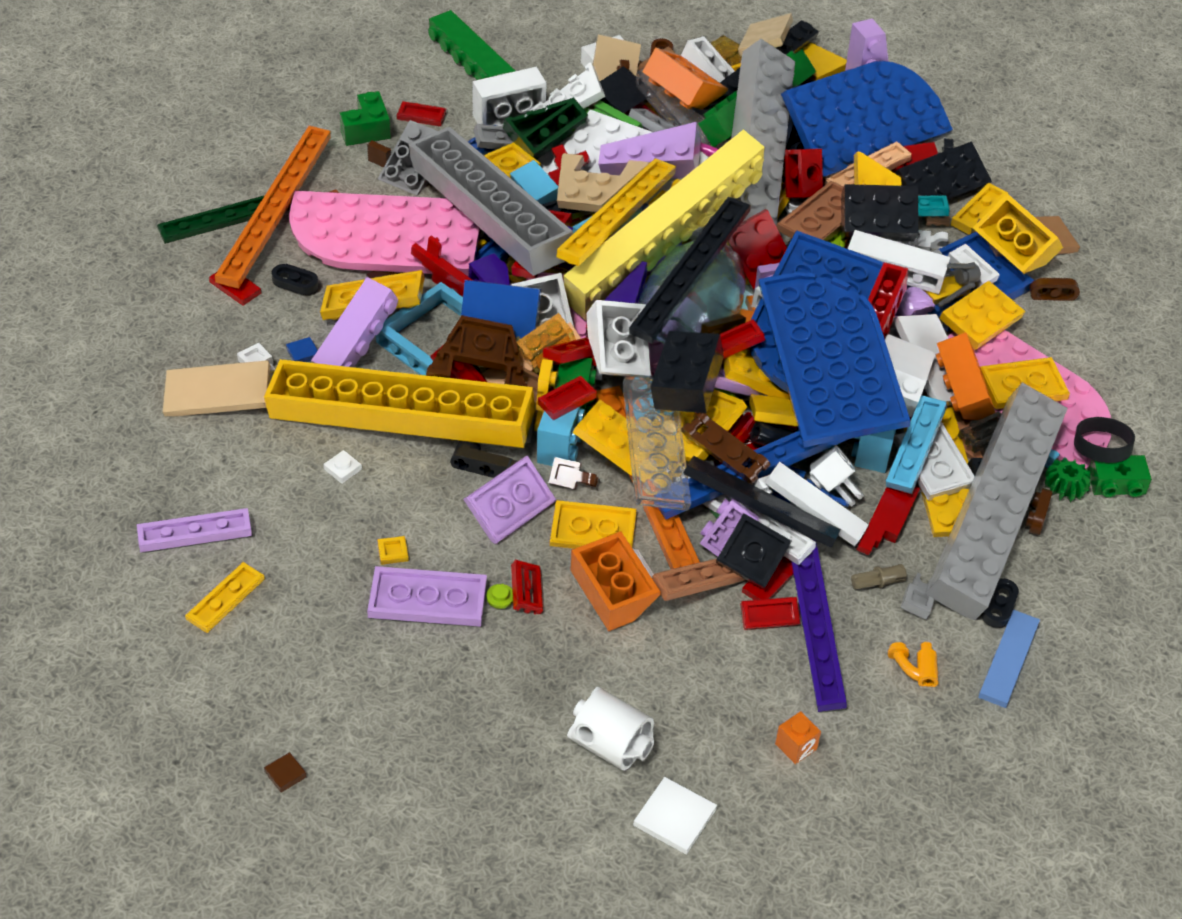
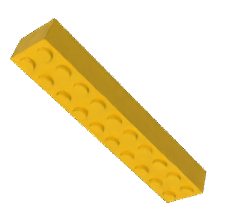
(401, 403)

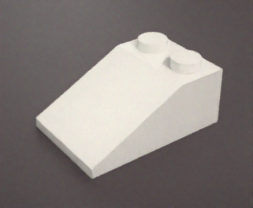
(552, 298)
(612, 345)
(911, 368)

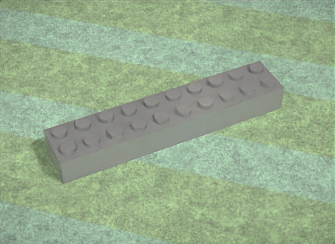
(765, 117)
(490, 199)
(996, 503)

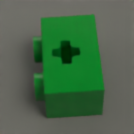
(1120, 478)

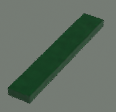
(209, 220)

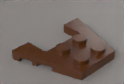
(480, 344)

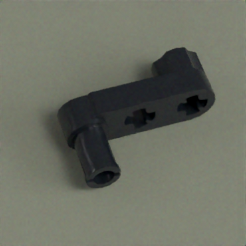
(471, 459)

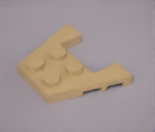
(590, 190)

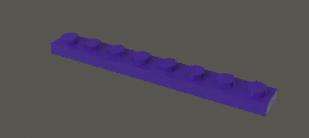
(819, 634)

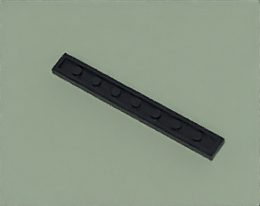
(689, 270)

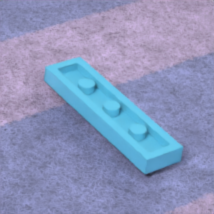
(916, 444)

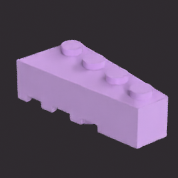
(866, 44)
(673, 145)

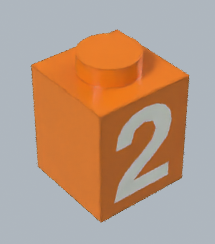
(797, 737)

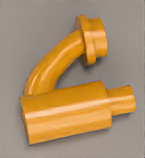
(926, 671)

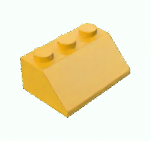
(1018, 235)

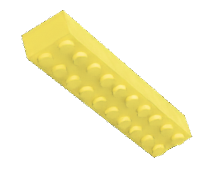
(666, 221)

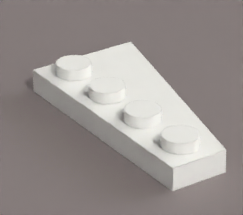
(584, 88)

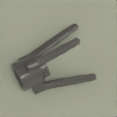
(966, 275)

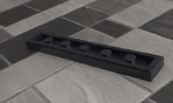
(761, 501)

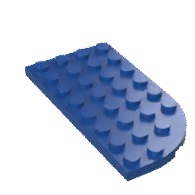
(864, 112)
(825, 259)
(832, 358)

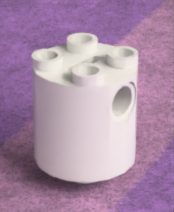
(612, 729)

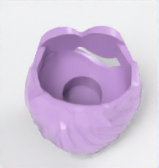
(915, 303)

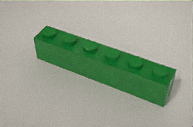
(466, 46)

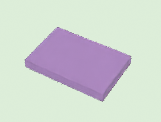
(510, 500)

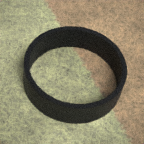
(1103, 454)

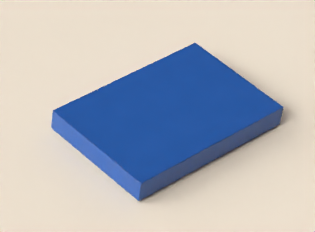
(502, 304)

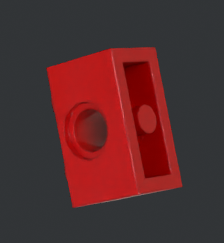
(803, 172)

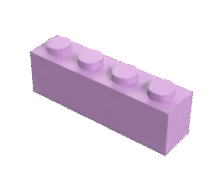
(357, 325)

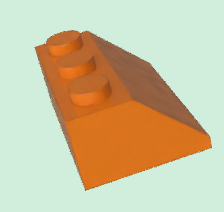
(682, 79)
(964, 378)
(613, 580)

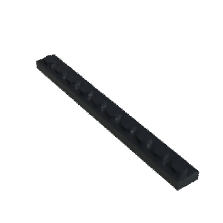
(796, 39)

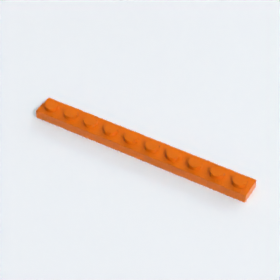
(272, 207)
(669, 532)

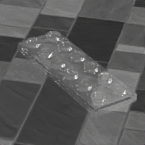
(655, 449)

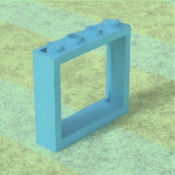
(403, 348)

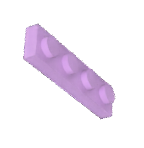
(194, 530)

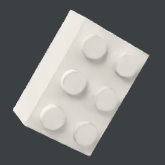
(507, 95)

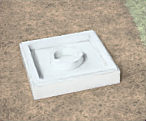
(675, 815)

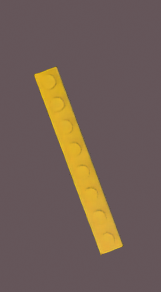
(615, 212)

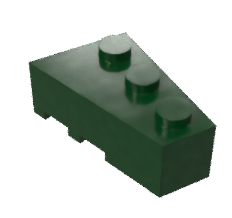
(545, 128)

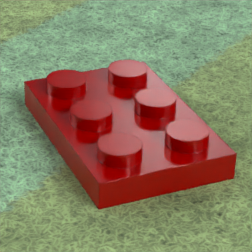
(757, 244)

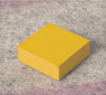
(392, 550)

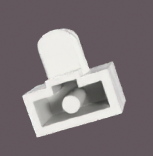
(831, 470)

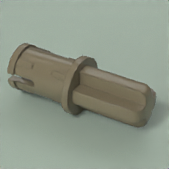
(879, 577)

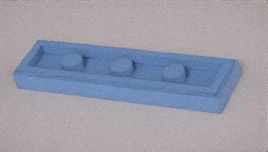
(1009, 658)

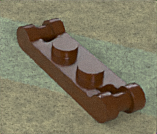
(725, 447)

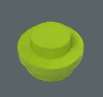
(500, 596)

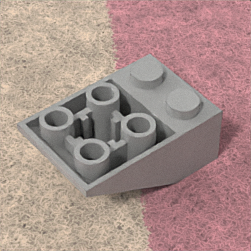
(399, 167)

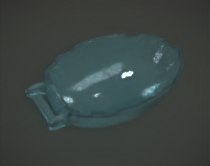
(713, 297)

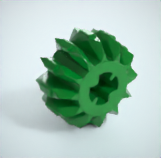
(1067, 479)

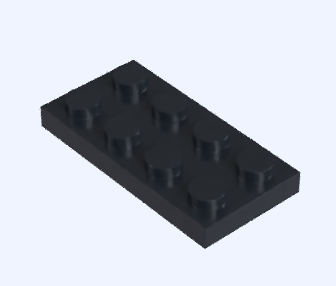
(947, 173)

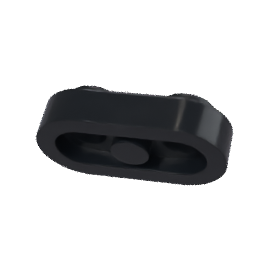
(297, 281)
(1000, 604)

